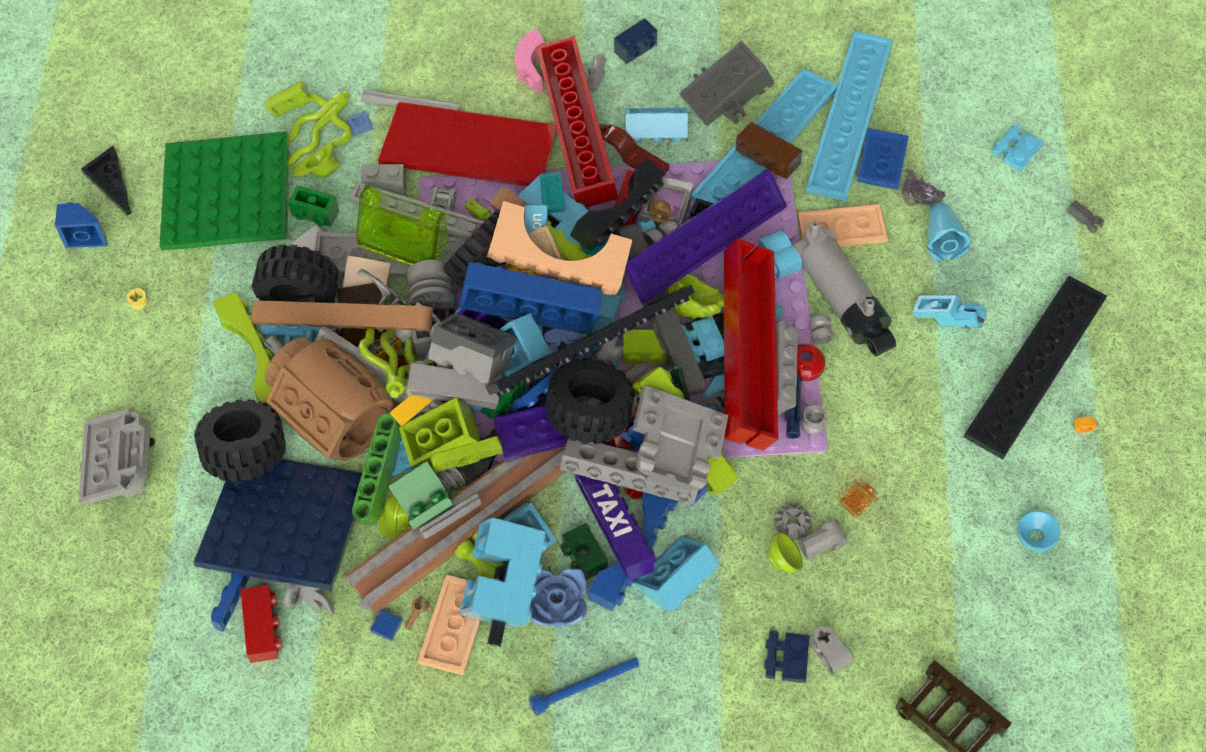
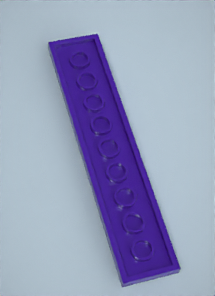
(704, 236)

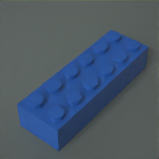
(519, 293)

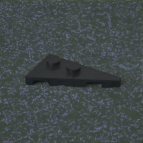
(107, 177)

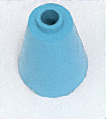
(946, 234)

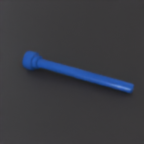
(542, 702)

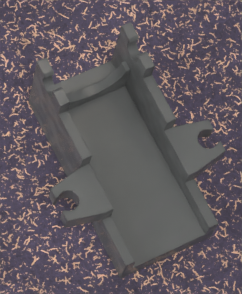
(727, 85)

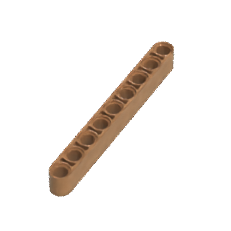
(342, 315)

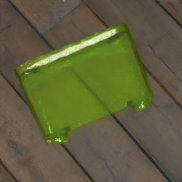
(399, 235)

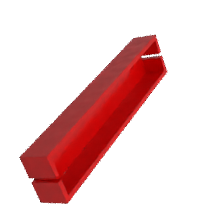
(750, 345)

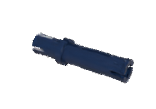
(794, 414)

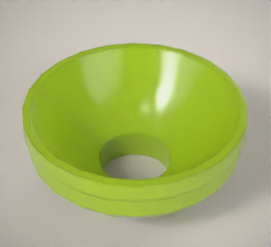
(784, 554)

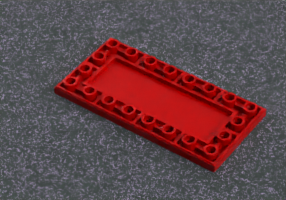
(468, 144)

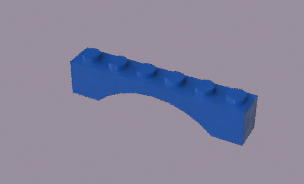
(611, 582)

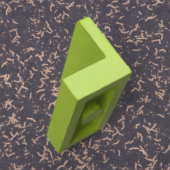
(287, 99)

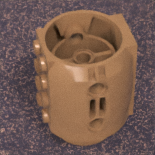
(326, 396)

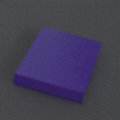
(527, 433)

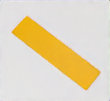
(409, 408)

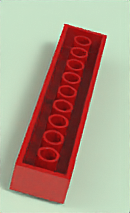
(576, 123)

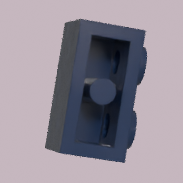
(635, 41)

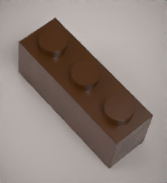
(768, 150)

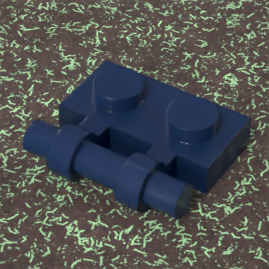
(794, 659)

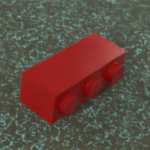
(260, 623)

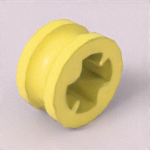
(142, 302)

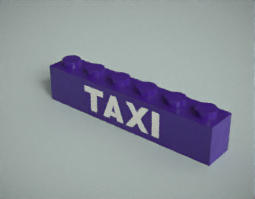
(618, 526)

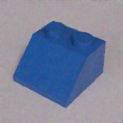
(78, 227)

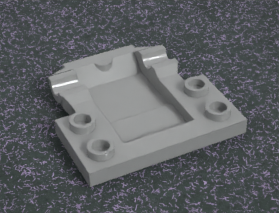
(677, 440)

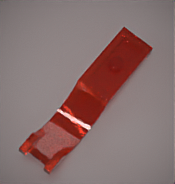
(628, 149)

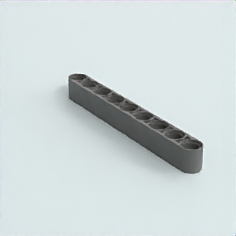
(667, 325)

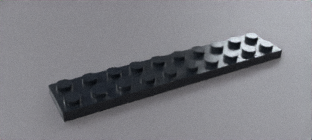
(586, 344)
(1035, 367)

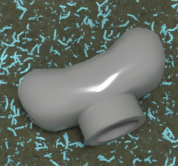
(609, 352)

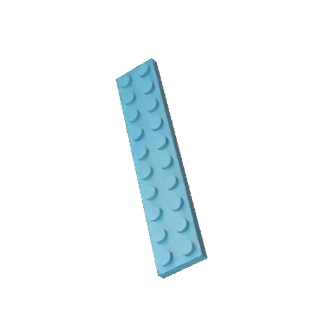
(849, 116)
(783, 118)

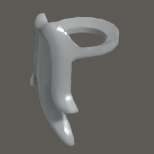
(309, 595)

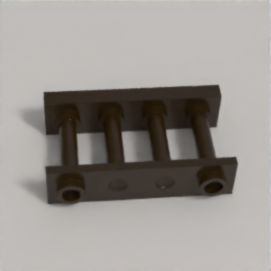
(956, 692)

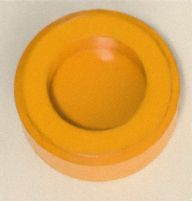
(1085, 424)

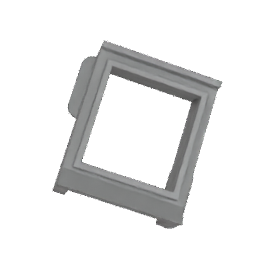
(673, 185)

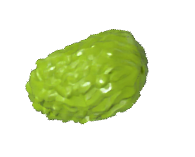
(702, 303)

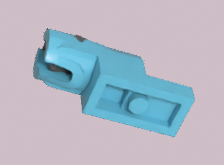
(950, 311)

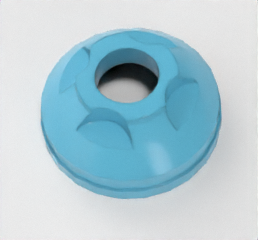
(1040, 522)

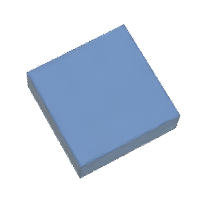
(359, 123)

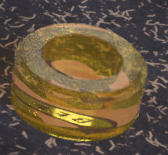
(660, 210)

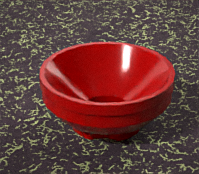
(810, 369)

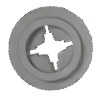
(793, 530)

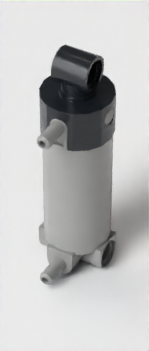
(845, 290)

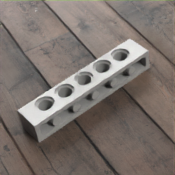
(615, 467)

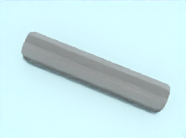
(450, 515)

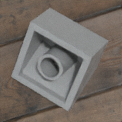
(385, 176)

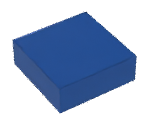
(386, 625)

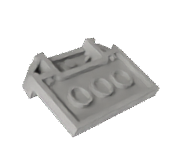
(114, 456)

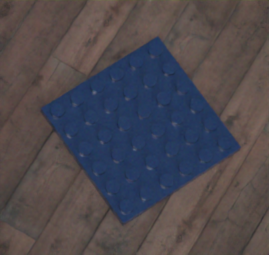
(283, 525)

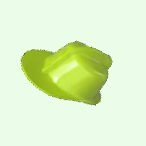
(318, 164)
(393, 519)

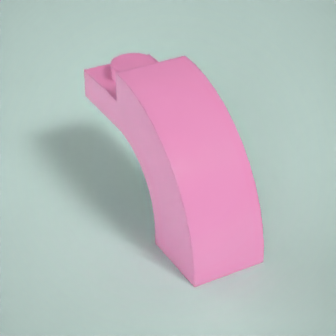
(525, 56)

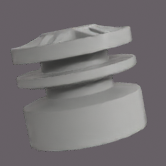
(430, 284)

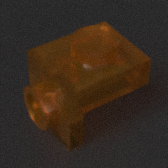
(858, 498)

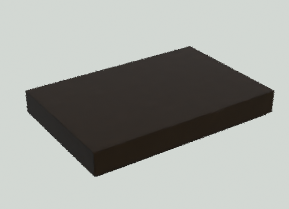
(359, 294)

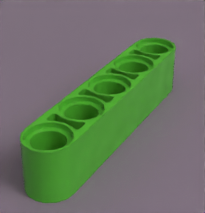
(381, 479)

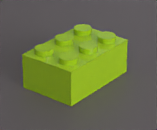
(439, 431)

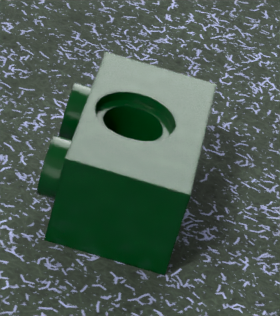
(583, 540)

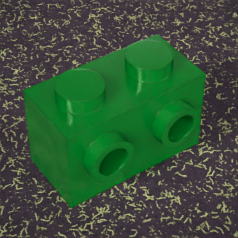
(313, 206)

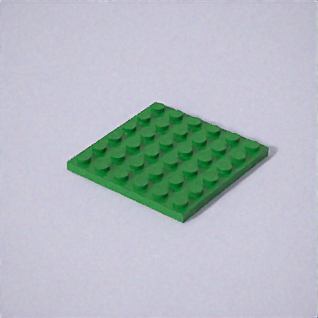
(225, 191)

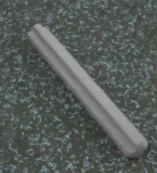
(393, 99)

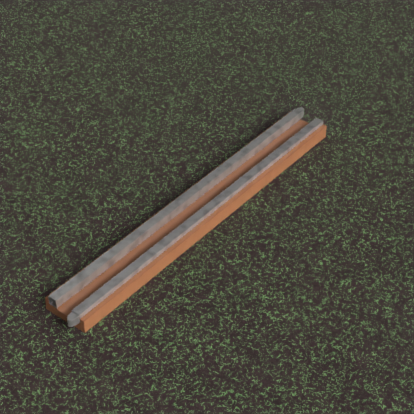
(501, 490)

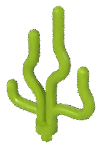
(328, 112)
(395, 378)

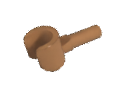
(416, 611)

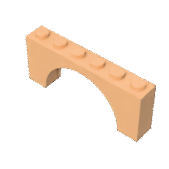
(514, 246)

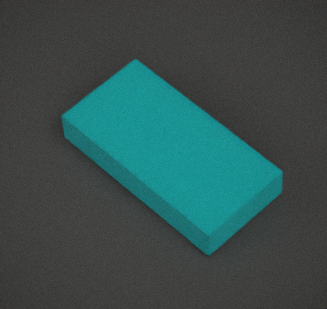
(552, 192)

